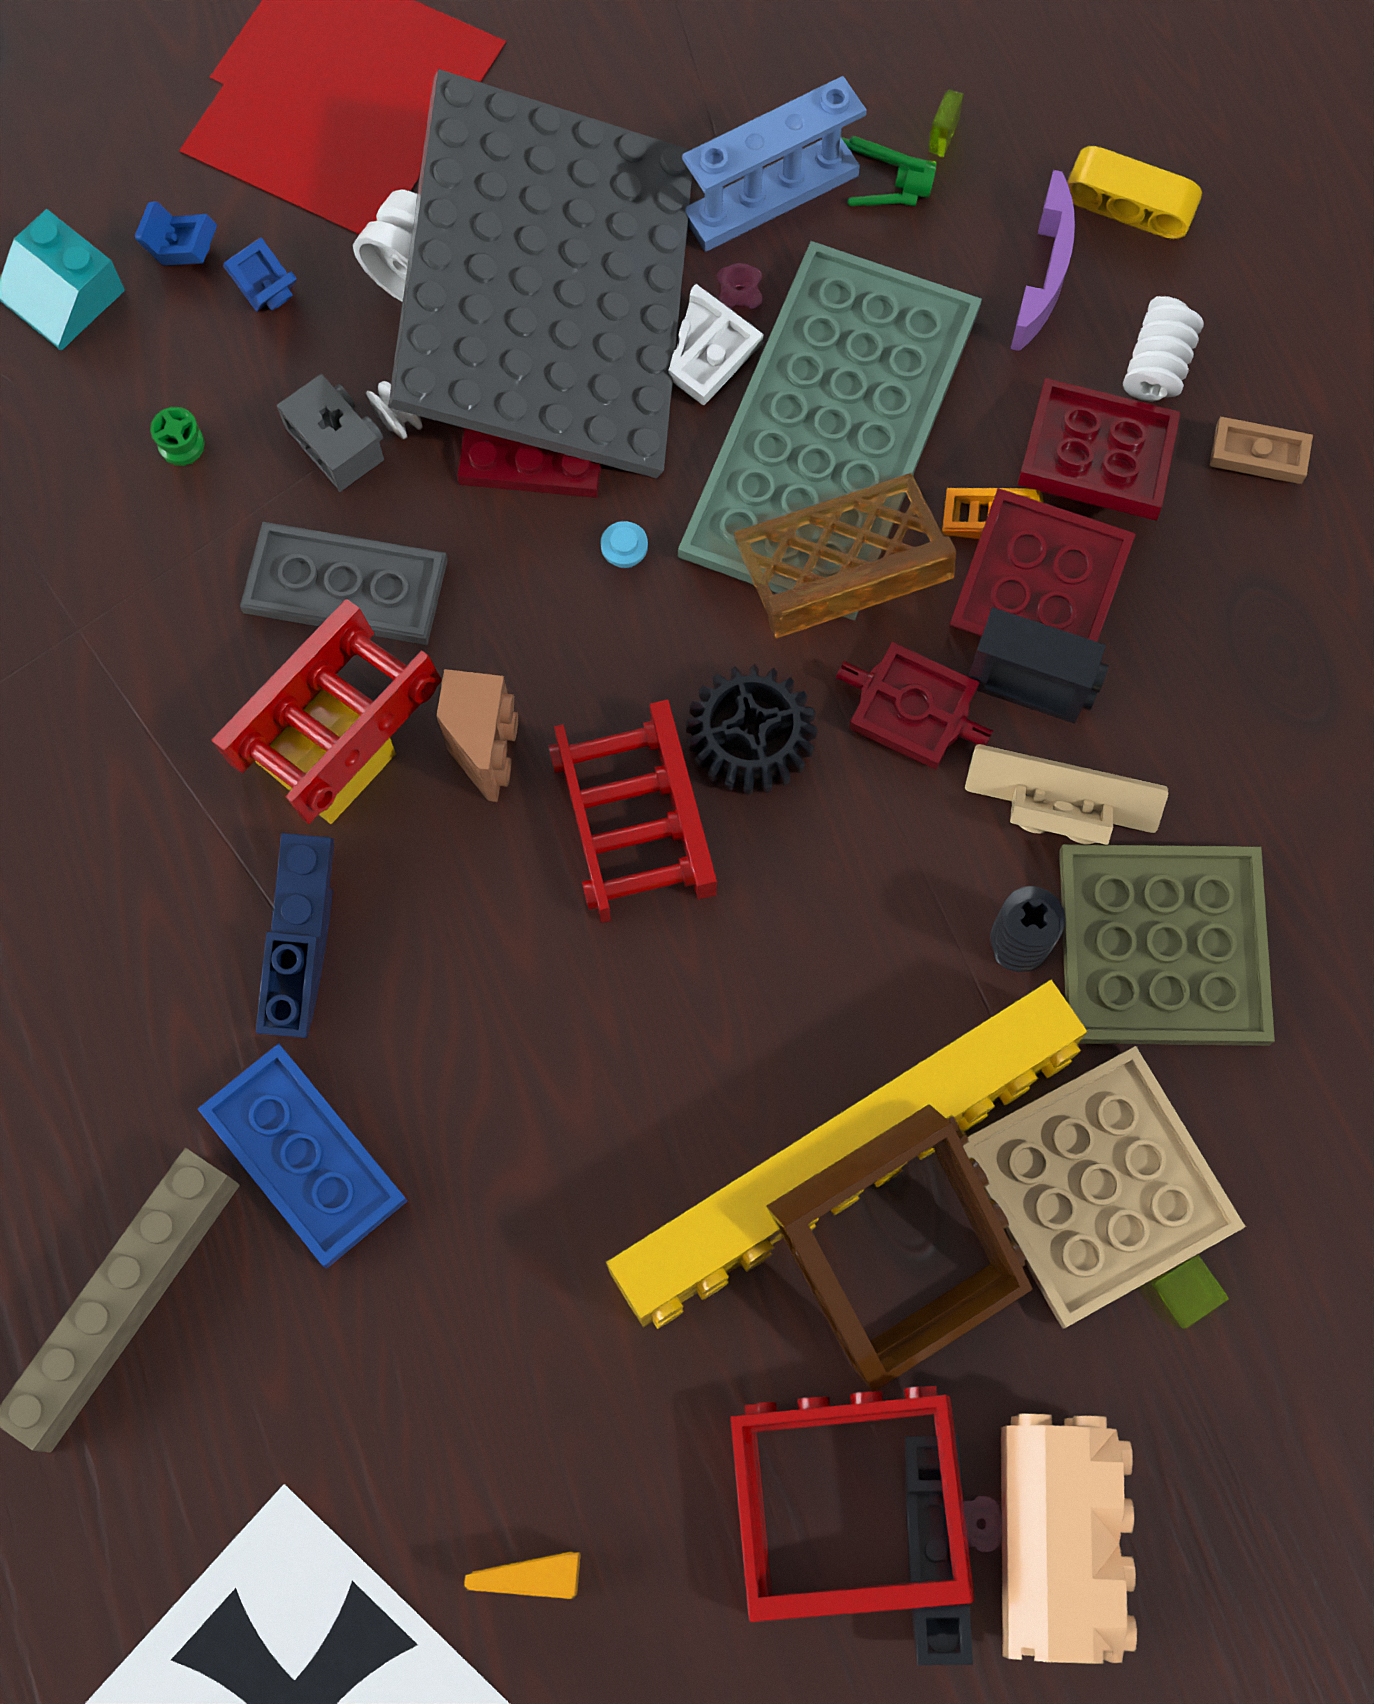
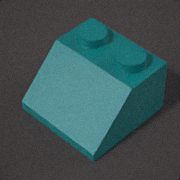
(57, 280)

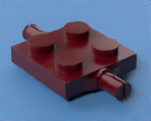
(913, 705)

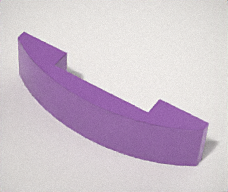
(1055, 222)

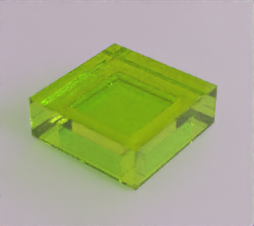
(945, 122)
(1190, 1291)

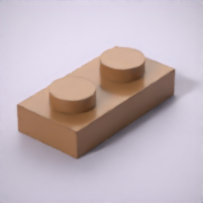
(1261, 450)

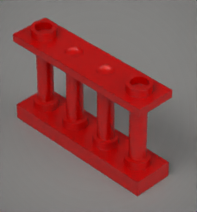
(298, 682)
(668, 778)

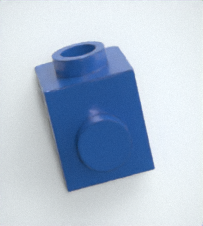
(175, 238)
(260, 276)

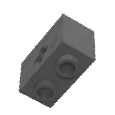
(331, 431)

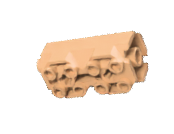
(1062, 1540)

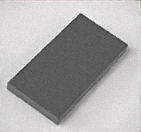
(309, 573)

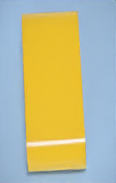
(1133, 192)

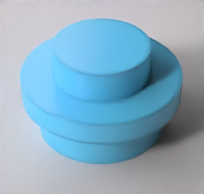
(624, 544)

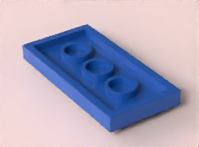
(302, 1155)

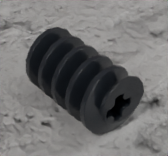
(1027, 928)

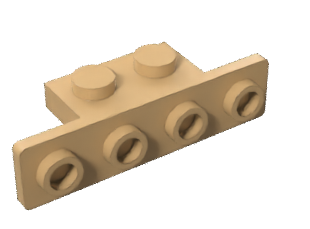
(1065, 796)

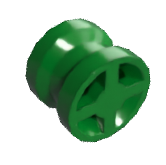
(176, 424)

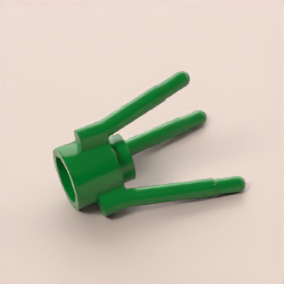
(913, 174)

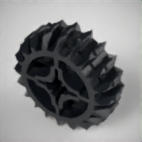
(786, 716)

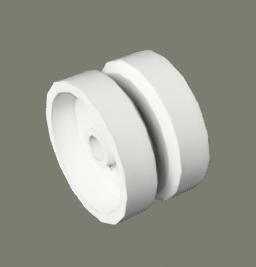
(386, 243)

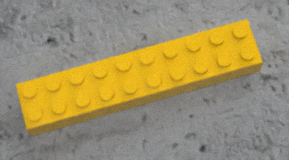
(734, 1223)

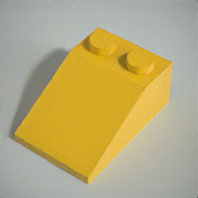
(306, 753)

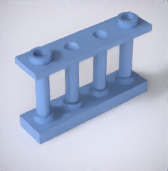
(782, 185)

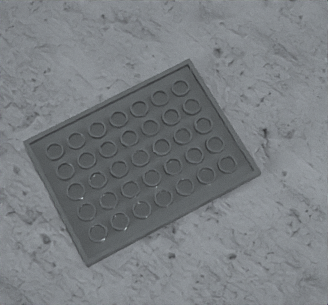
(543, 277)

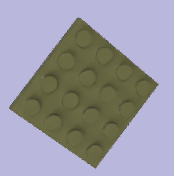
(1167, 944)

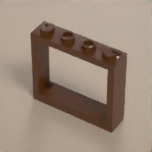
(949, 1314)

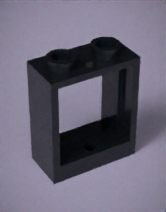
(1038, 666)

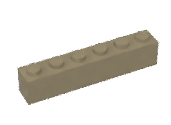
(115, 1302)

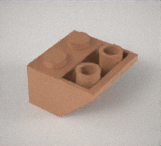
(476, 724)

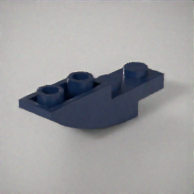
(297, 936)

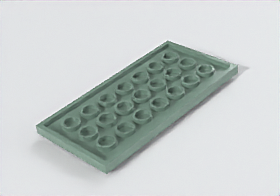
(831, 408)

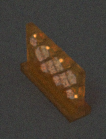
(866, 583)

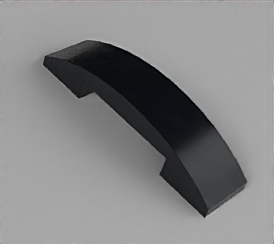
(939, 1632)

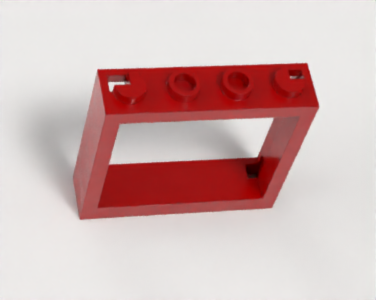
(816, 1413)

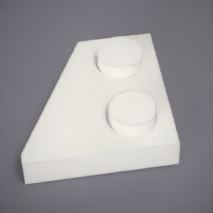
(710, 346)

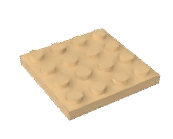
(1102, 1186)

